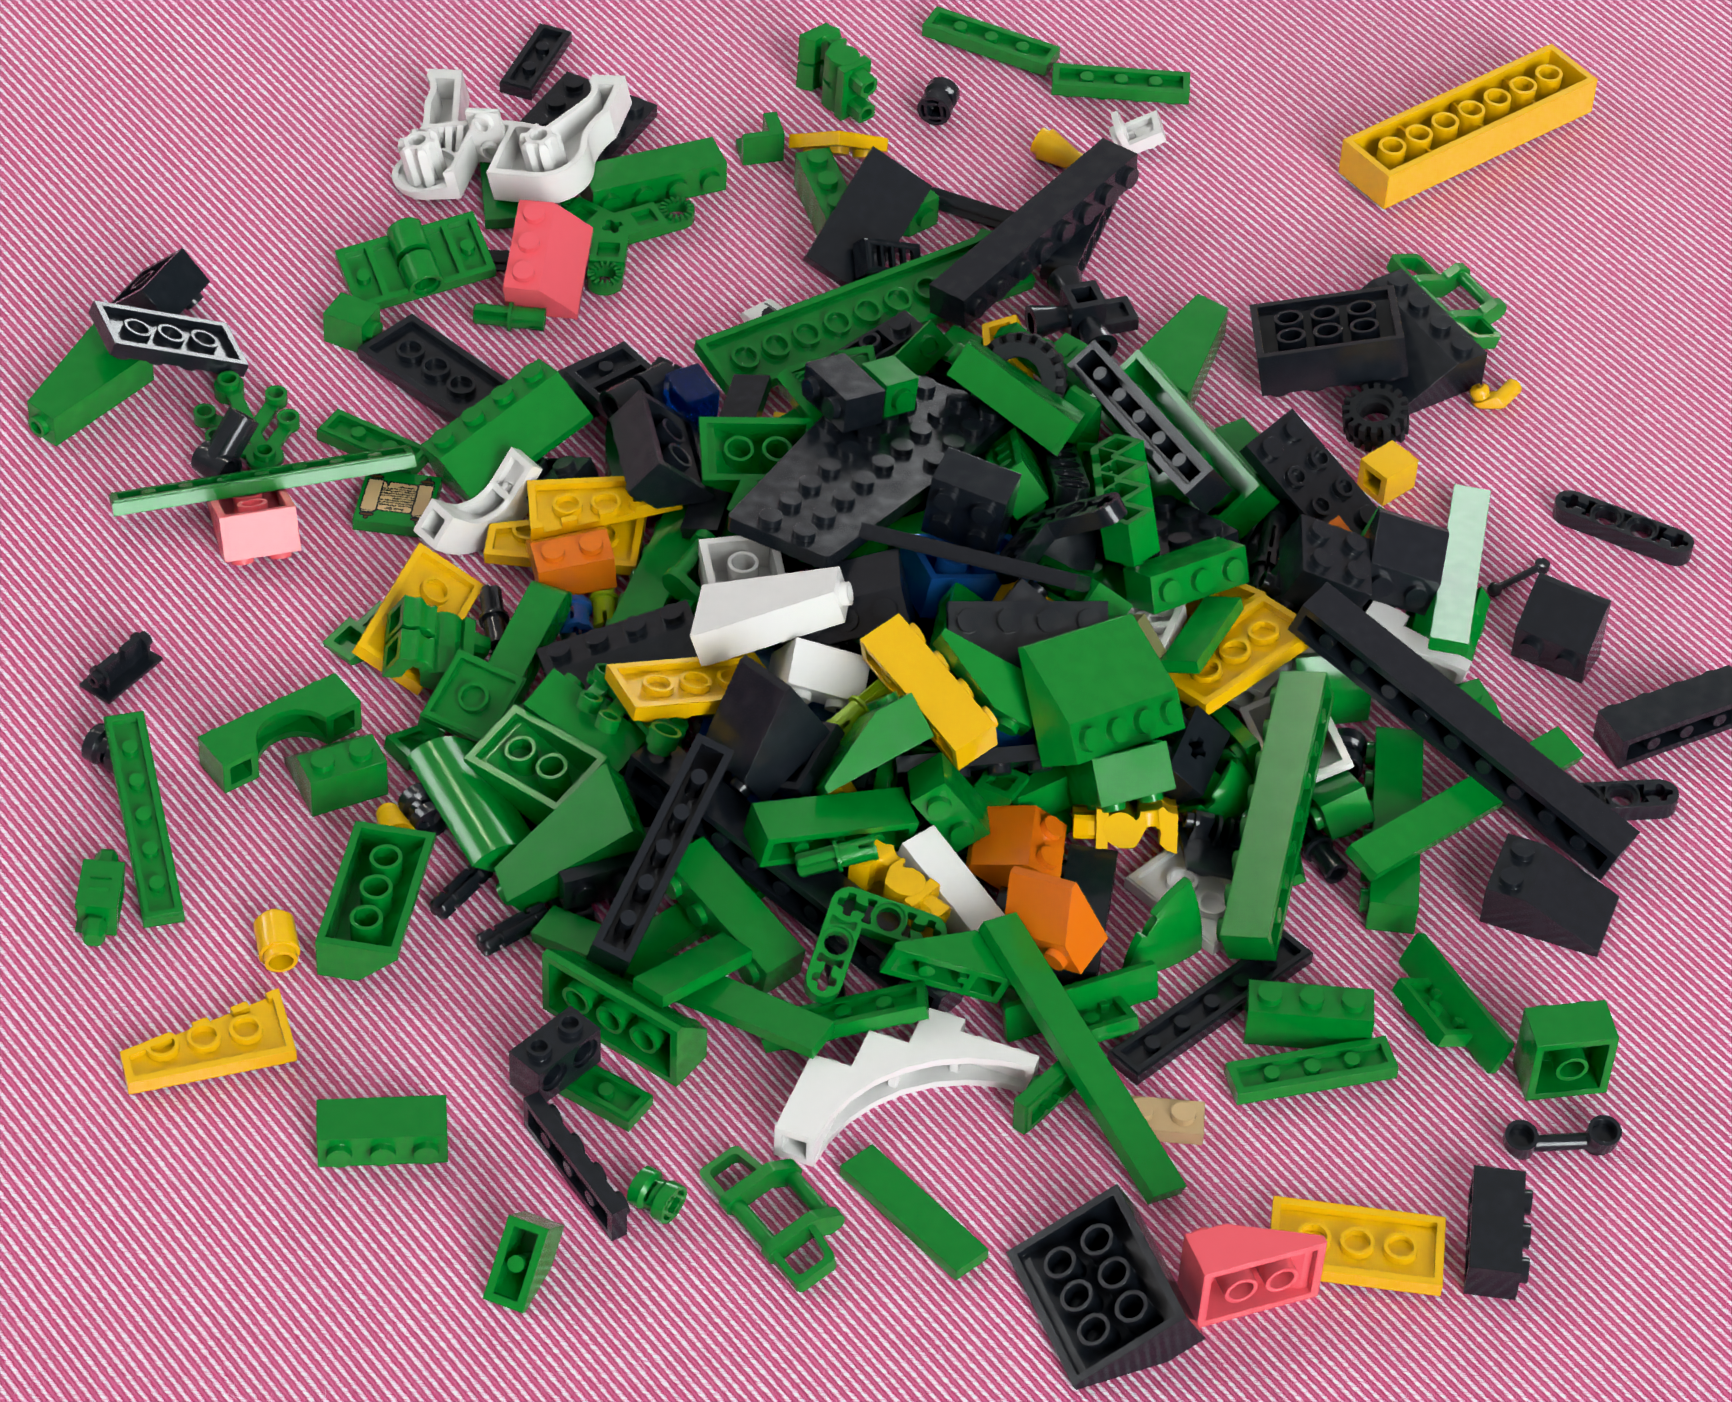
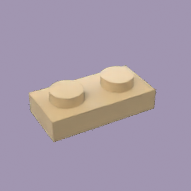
(1174, 1119)

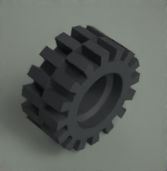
(1370, 402)

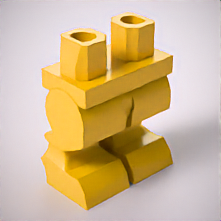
(1127, 826)
(899, 883)

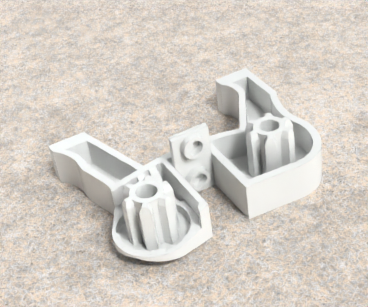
(524, 157)

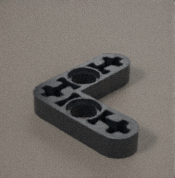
(1059, 522)

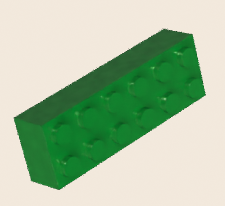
(1250, 497)

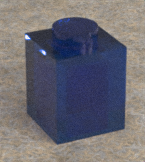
(691, 393)

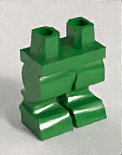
(839, 70)
(427, 640)

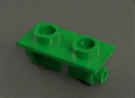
(924, 349)

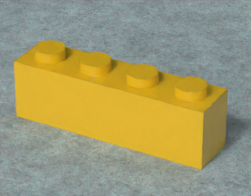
(907, 665)

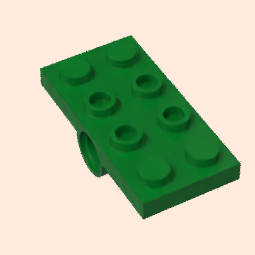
(416, 260)

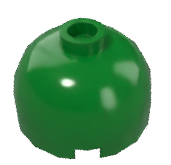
(1226, 790)

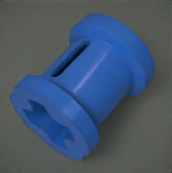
(580, 617)

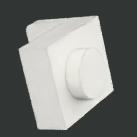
(1138, 133)

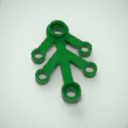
(260, 453)
(661, 736)

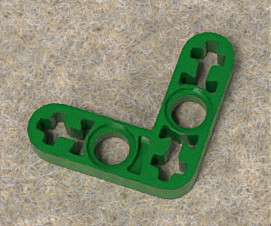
(849, 929)

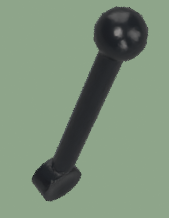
(1541, 565)

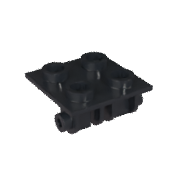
(1208, 843)

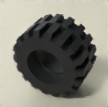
(1039, 352)

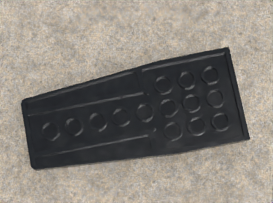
(869, 475)

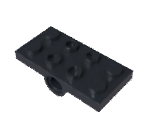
(615, 377)
(1306, 475)

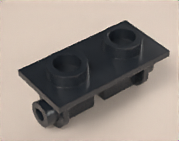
(122, 668)

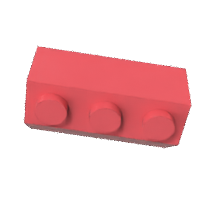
(547, 259)

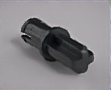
(493, 616)
(1320, 851)

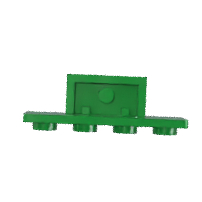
(1100, 1000)
(1448, 1007)

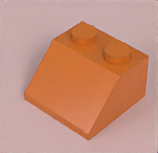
(574, 561)
(1019, 838)
(1056, 918)

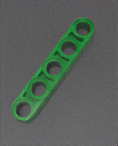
(532, 627)

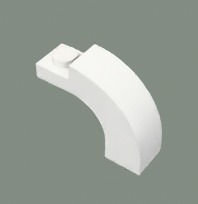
(464, 526)

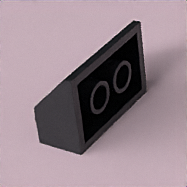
(659, 453)
(878, 595)

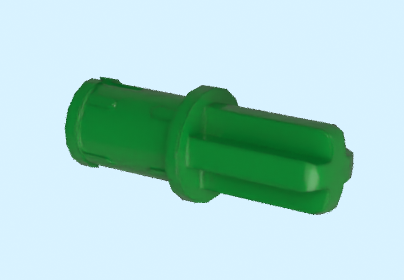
(510, 316)
(836, 856)

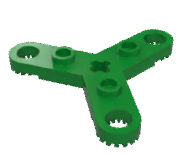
(618, 230)

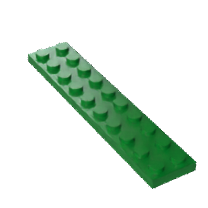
(831, 319)

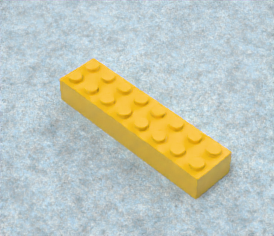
(1467, 126)

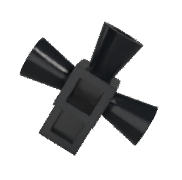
(1081, 311)

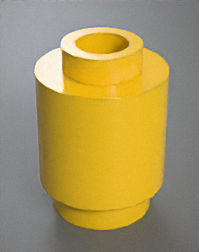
(277, 940)

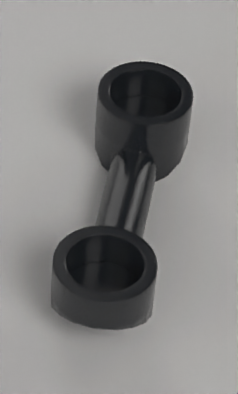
(1599, 1139)

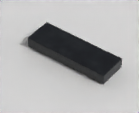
(535, 61)

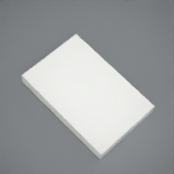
(1163, 872)

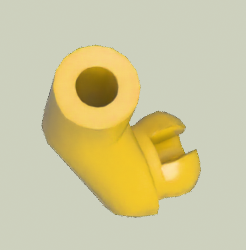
(1498, 399)

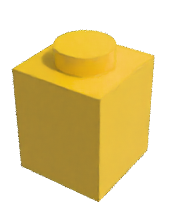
(1387, 472)

